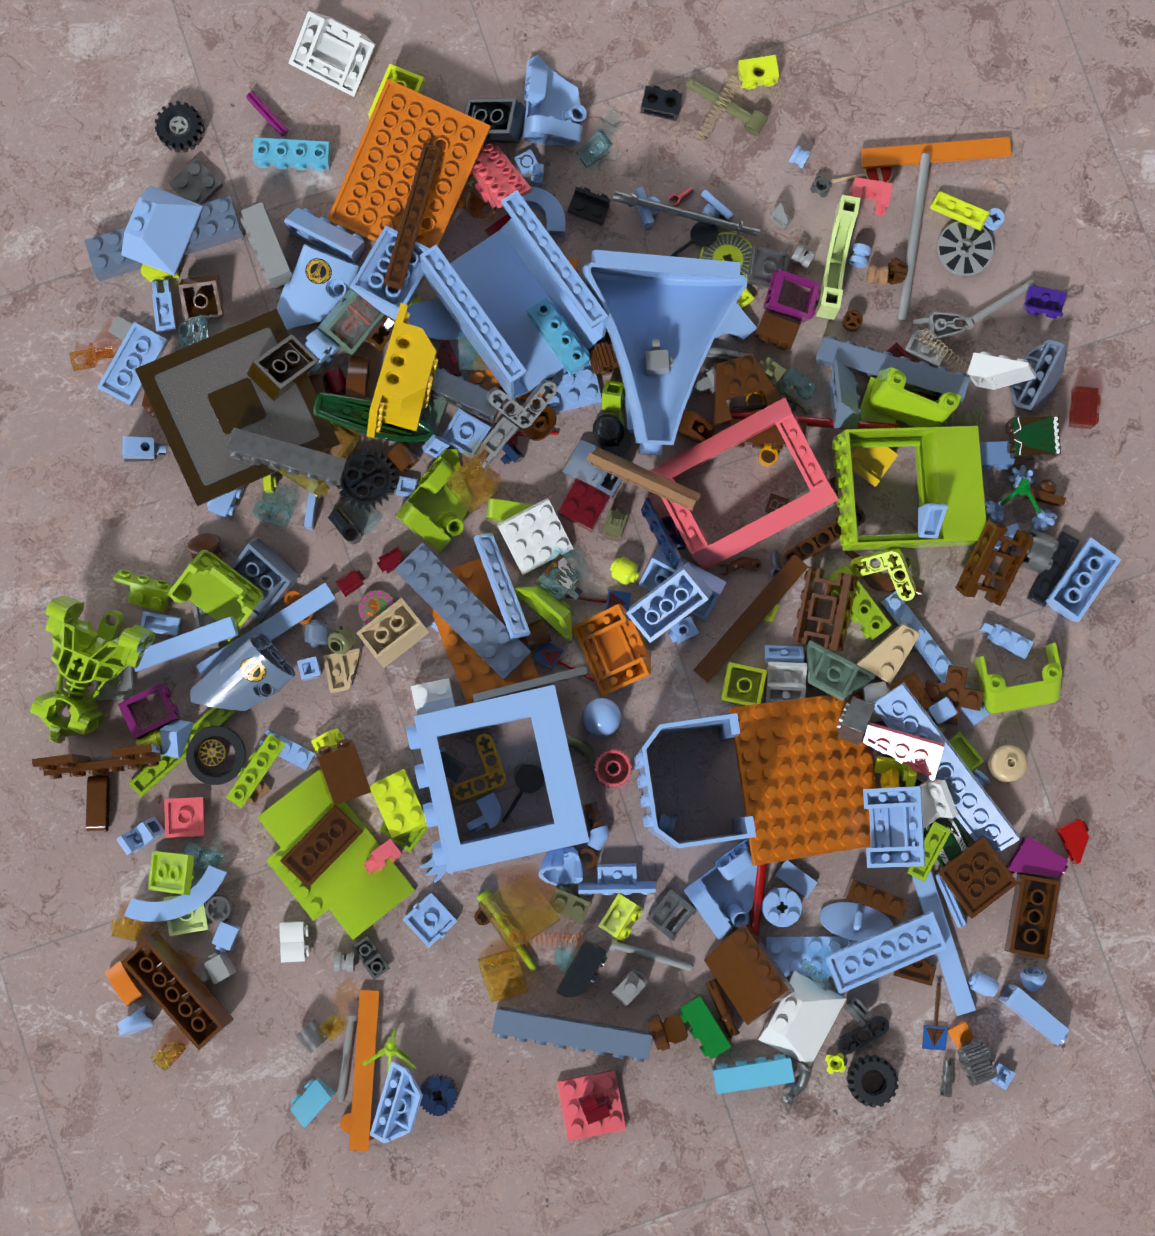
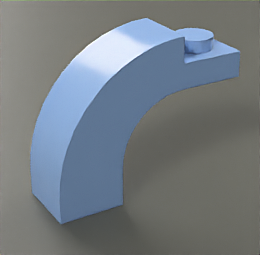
(550, 208)

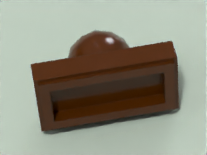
(1046, 494)

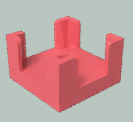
(873, 190)

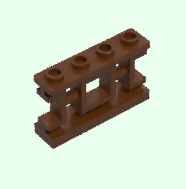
(983, 556)
(839, 613)

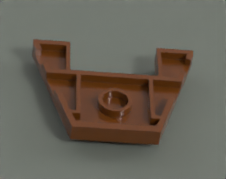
(740, 378)

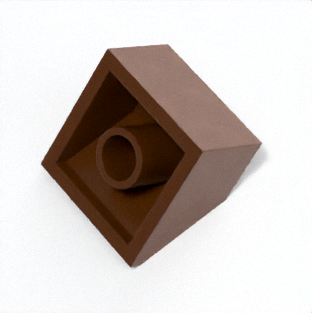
(201, 297)

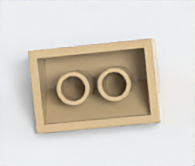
(392, 632)

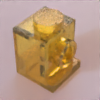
(126, 929)
(332, 1026)

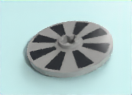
(957, 260)

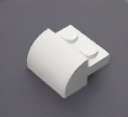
(785, 681)

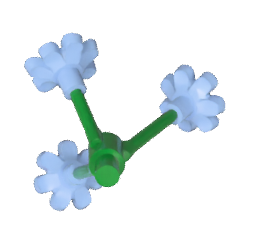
(1022, 484)

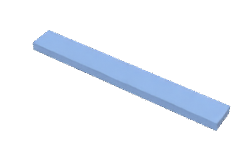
(275, 625)
(947, 958)

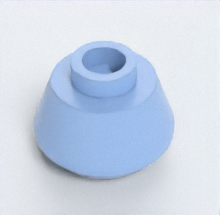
(1033, 978)

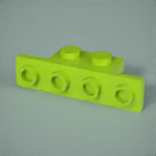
(144, 590)
(255, 771)

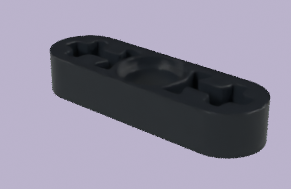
(853, 1047)

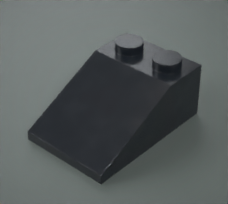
(502, 114)

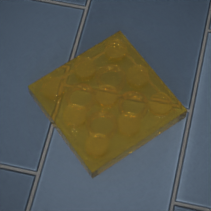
(519, 911)

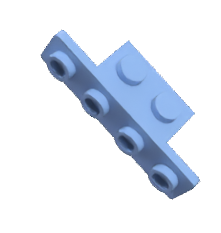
(617, 879)

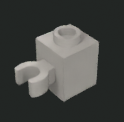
(657, 360)
(218, 968)

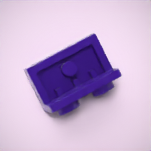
(1045, 301)

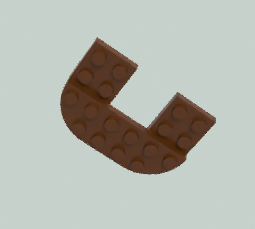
(78, 765)

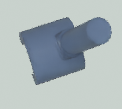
(774, 563)

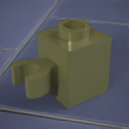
(772, 370)
(615, 523)

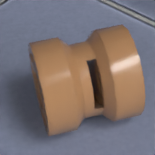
(877, 275)

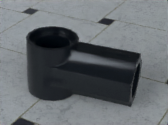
(344, 525)

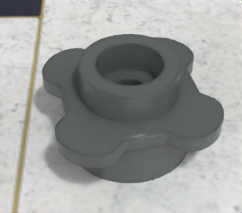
(821, 191)

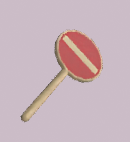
(879, 174)

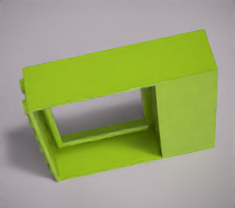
(946, 474)

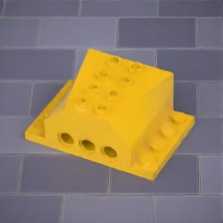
(404, 377)

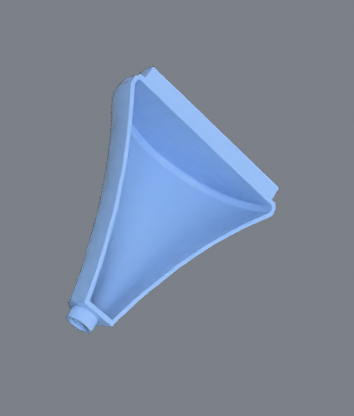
(669, 301)

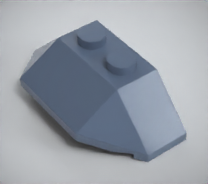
(1048, 365)

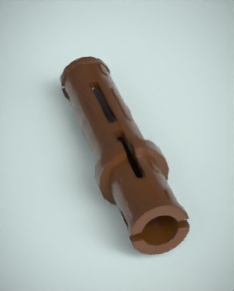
(722, 1008)

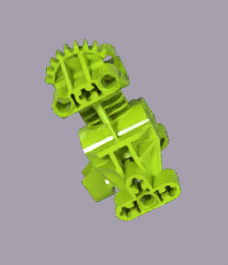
(81, 658)

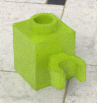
(613, 395)

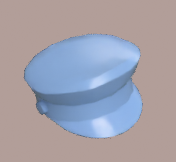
(135, 1023)

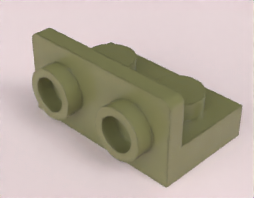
(570, 905)

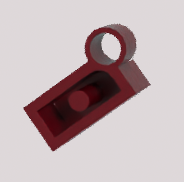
(595, 1107)

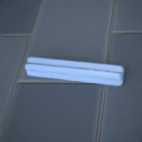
(952, 903)

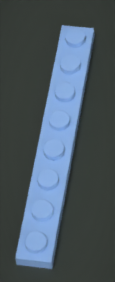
(926, 647)

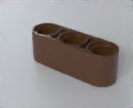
(98, 804)

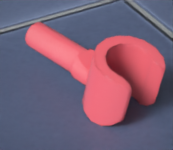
(680, 196)

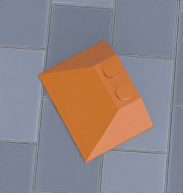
(613, 649)

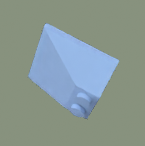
(160, 229)
(895, 827)

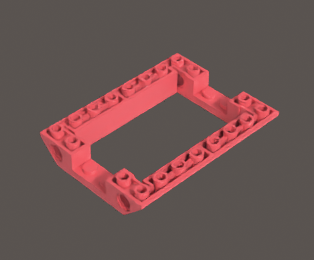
(821, 490)

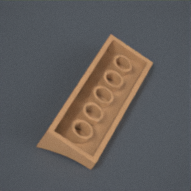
(644, 478)

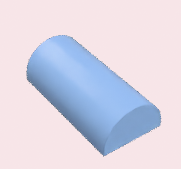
(1083, 580)

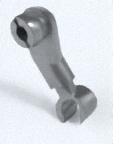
(805, 1073)

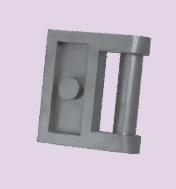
(666, 911)

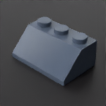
(844, 397)

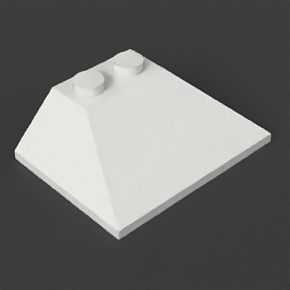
(332, 52)
(802, 1019)

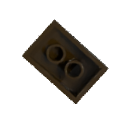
(281, 367)

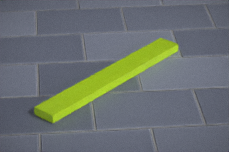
(151, 776)

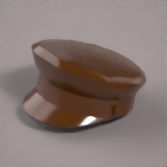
(205, 542)

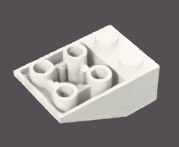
(998, 372)

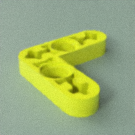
(887, 563)

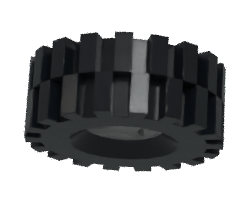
(176, 118)

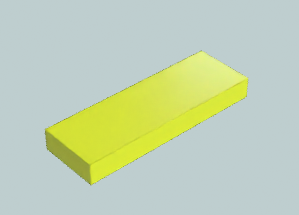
(960, 210)

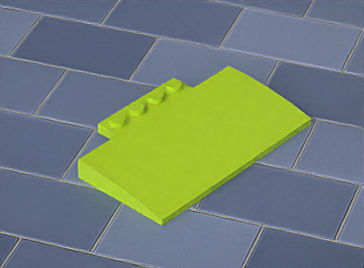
(346, 886)

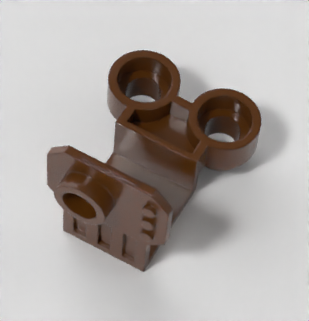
(671, 1030)

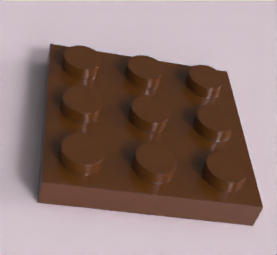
(977, 877)

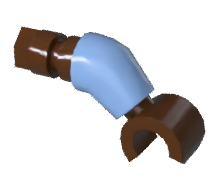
(598, 834)

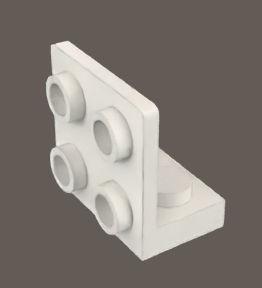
(936, 801)

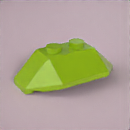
(548, 608)

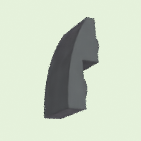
(370, 957)

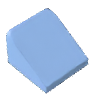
(943, 710)

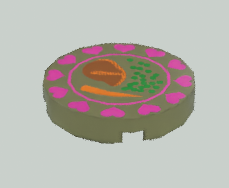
(373, 604)

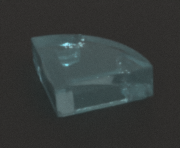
(562, 959)

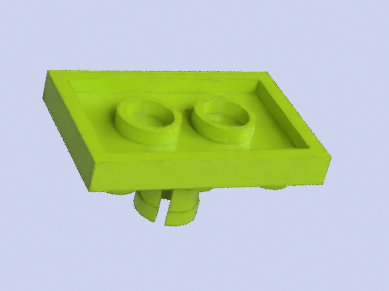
(171, 872)

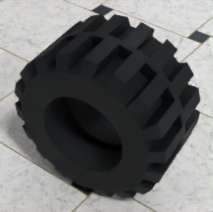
(887, 1089)

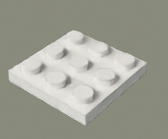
(535, 536)

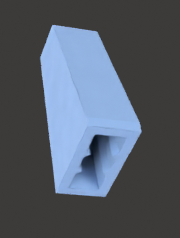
(1034, 1014)

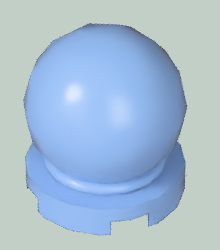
(601, 717)

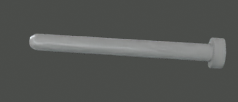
(969, 322)
(649, 955)
(351, 1018)

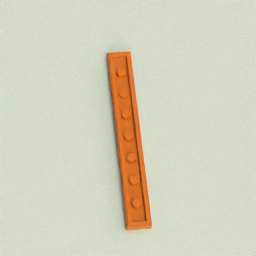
(939, 152)
(364, 1075)

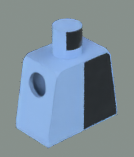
(133, 447)

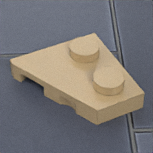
(341, 670)

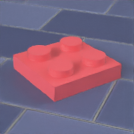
(184, 817)

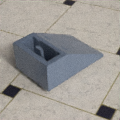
(579, 468)

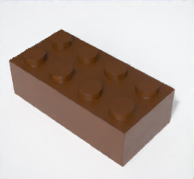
(1032, 916)

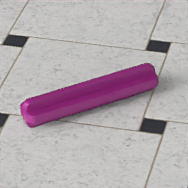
(267, 113)

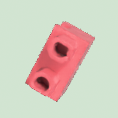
(380, 855)

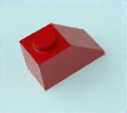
(1074, 839)

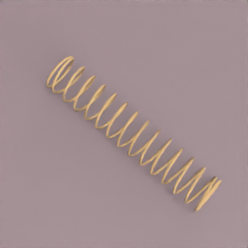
(740, 82)
(942, 350)

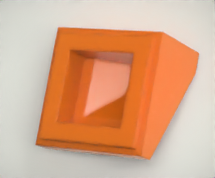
(960, 1033)

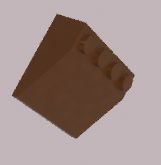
(748, 974)

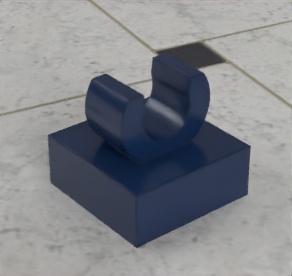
(512, 454)

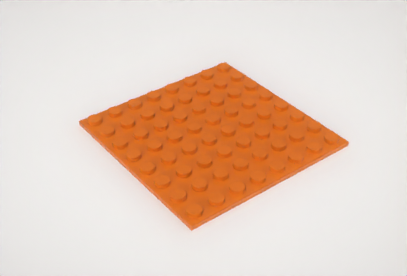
(802, 779)

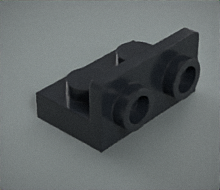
(589, 205)

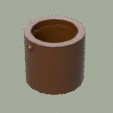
(403, 456)
(538, 634)

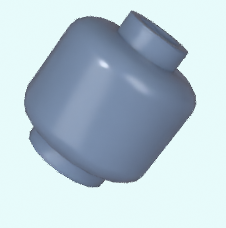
(316, 634)

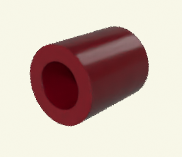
(336, 381)
(391, 560)
(350, 582)

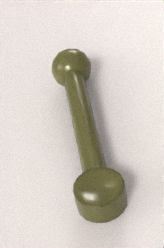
(782, 390)

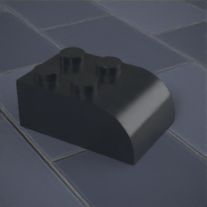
(582, 969)

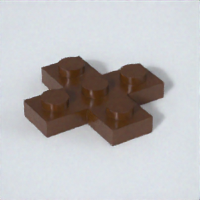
(955, 690)

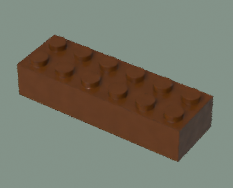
(177, 990)

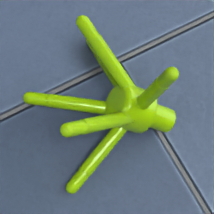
(391, 1049)

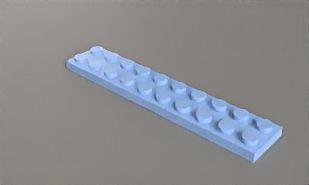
(974, 805)

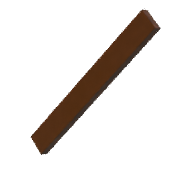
(412, 216)
(750, 618)

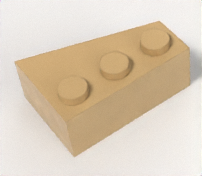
(888, 655)

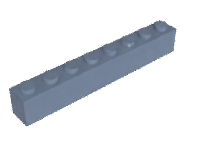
(869, 362)

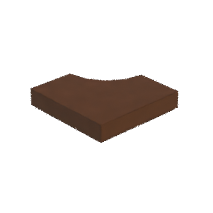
(919, 971)

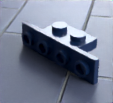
(665, 532)

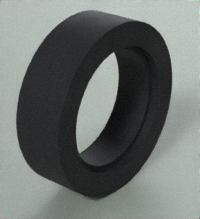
(199, 772)

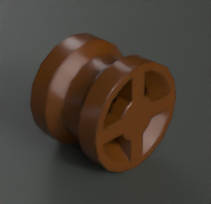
(855, 317)

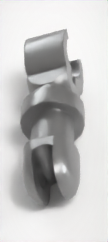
(946, 1087)

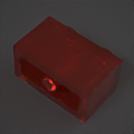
(1084, 407)

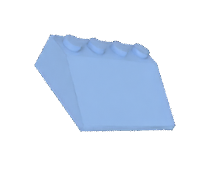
(371, 276)

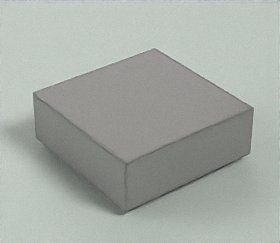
(120, 328)

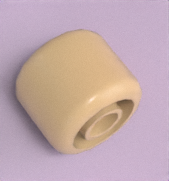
(1007, 770)

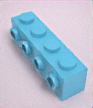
(291, 153)
(558, 336)

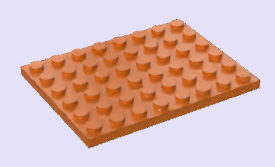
(387, 160)

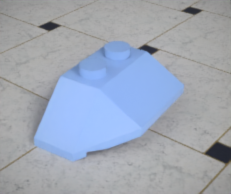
(397, 1105)

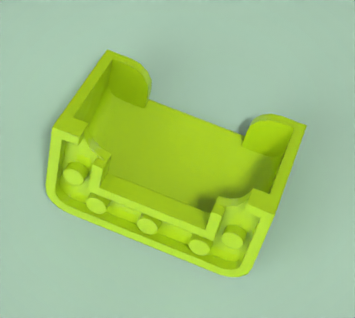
(894, 401)
(216, 589)

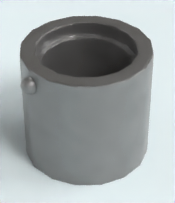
(219, 908)
(311, 1036)

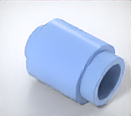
(983, 984)

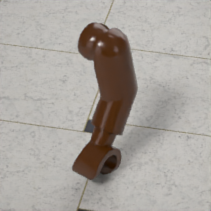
(742, 562)

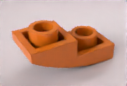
(124, 984)

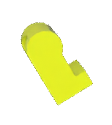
(154, 274)

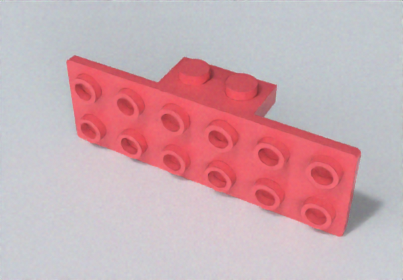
(497, 176)

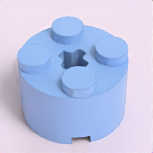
(321, 348)
(790, 913)

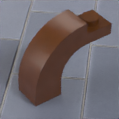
(358, 377)

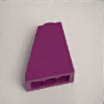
(1036, 859)

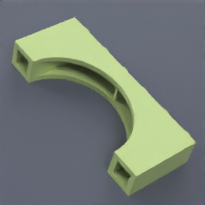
(842, 229)

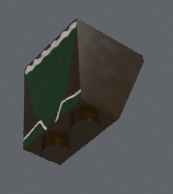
(1033, 438)

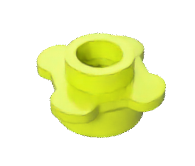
(835, 1058)

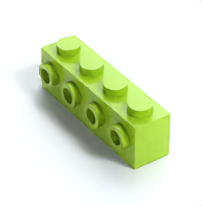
(864, 609)

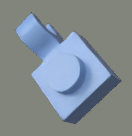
(537, 174)

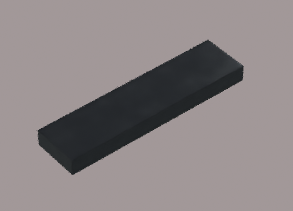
(1049, 578)

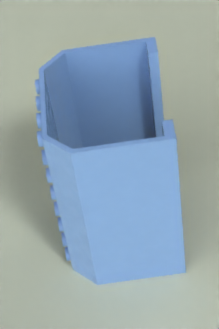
(499, 282)
(728, 728)

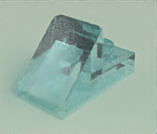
(594, 148)

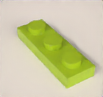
(933, 845)

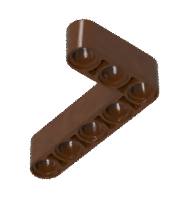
(829, 531)

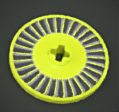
(729, 245)

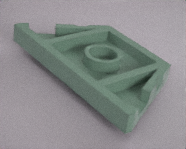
(834, 673)

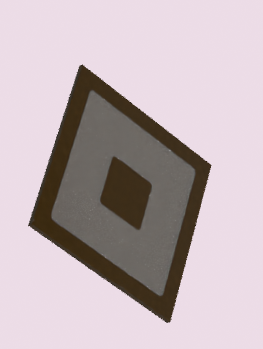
(207, 392)

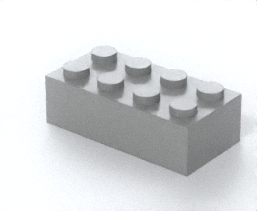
(265, 241)

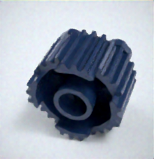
(449, 1093)

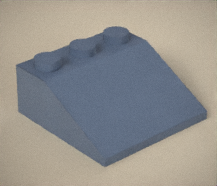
(268, 573)

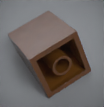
(342, 771)

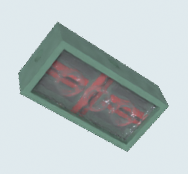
(350, 321)

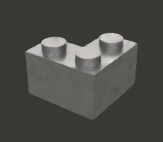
(854, 720)

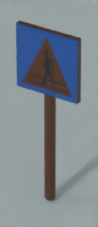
(935, 1036)

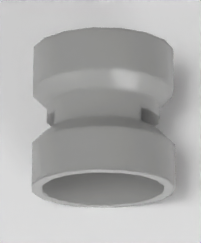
(803, 256)
(344, 962)

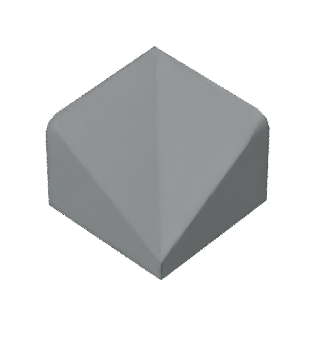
(780, 217)

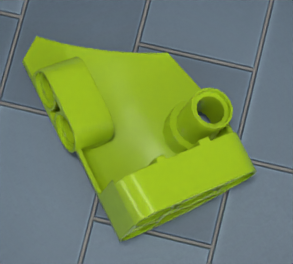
(433, 505)

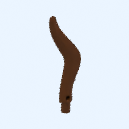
(879, 582)

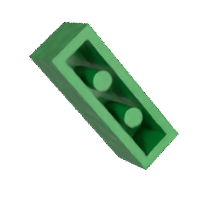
(704, 1027)

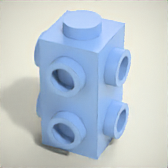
(225, 504)

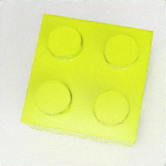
(743, 685)

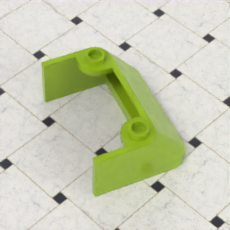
(1001, 699)

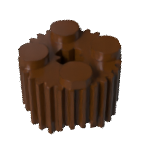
(603, 359)

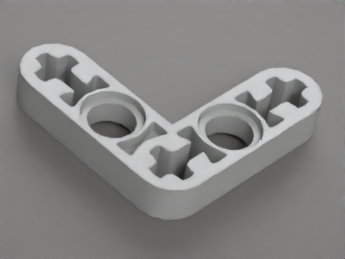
(520, 410)

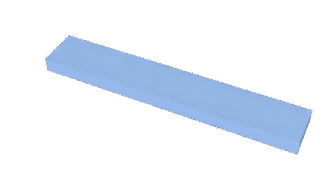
(501, 585)
(188, 643)

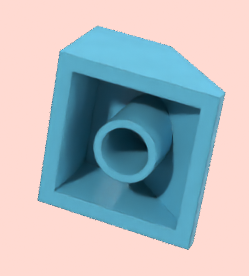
(312, 1101)

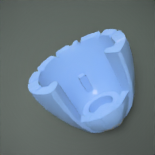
(561, 867)

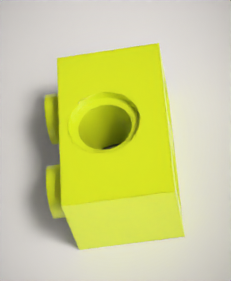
(766, 65)

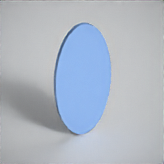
(434, 320)
(854, 921)

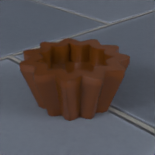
(897, 271)

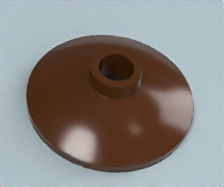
(542, 425)

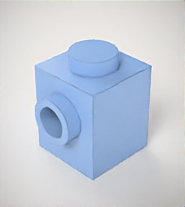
(683, 631)

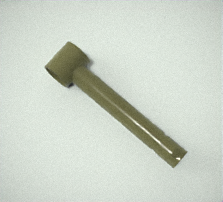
(753, 122)

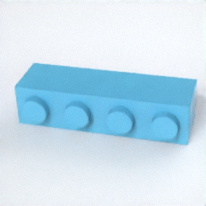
(753, 1074)

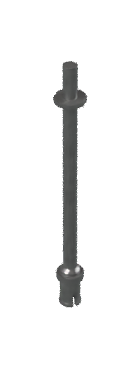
(632, 199)

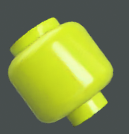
(624, 570)

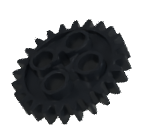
(375, 493)

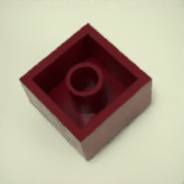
(584, 505)

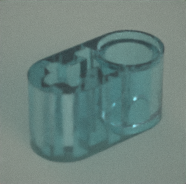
(271, 519)

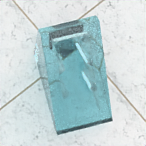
(203, 856)

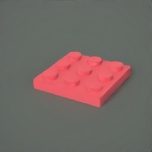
(574, 1117)

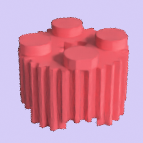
(619, 777)

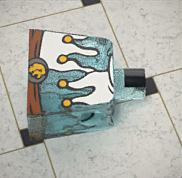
(560, 579)

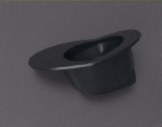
(611, 434)

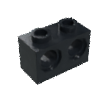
(660, 108)

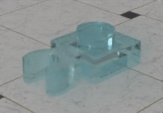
(819, 977)

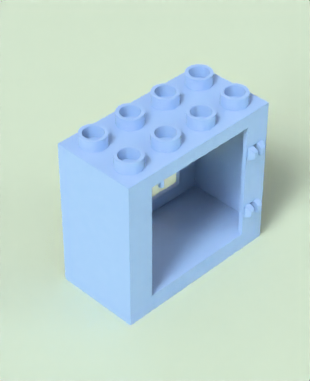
(557, 767)

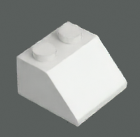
(433, 696)

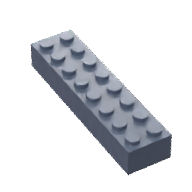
(215, 226)
(463, 611)
(573, 1033)

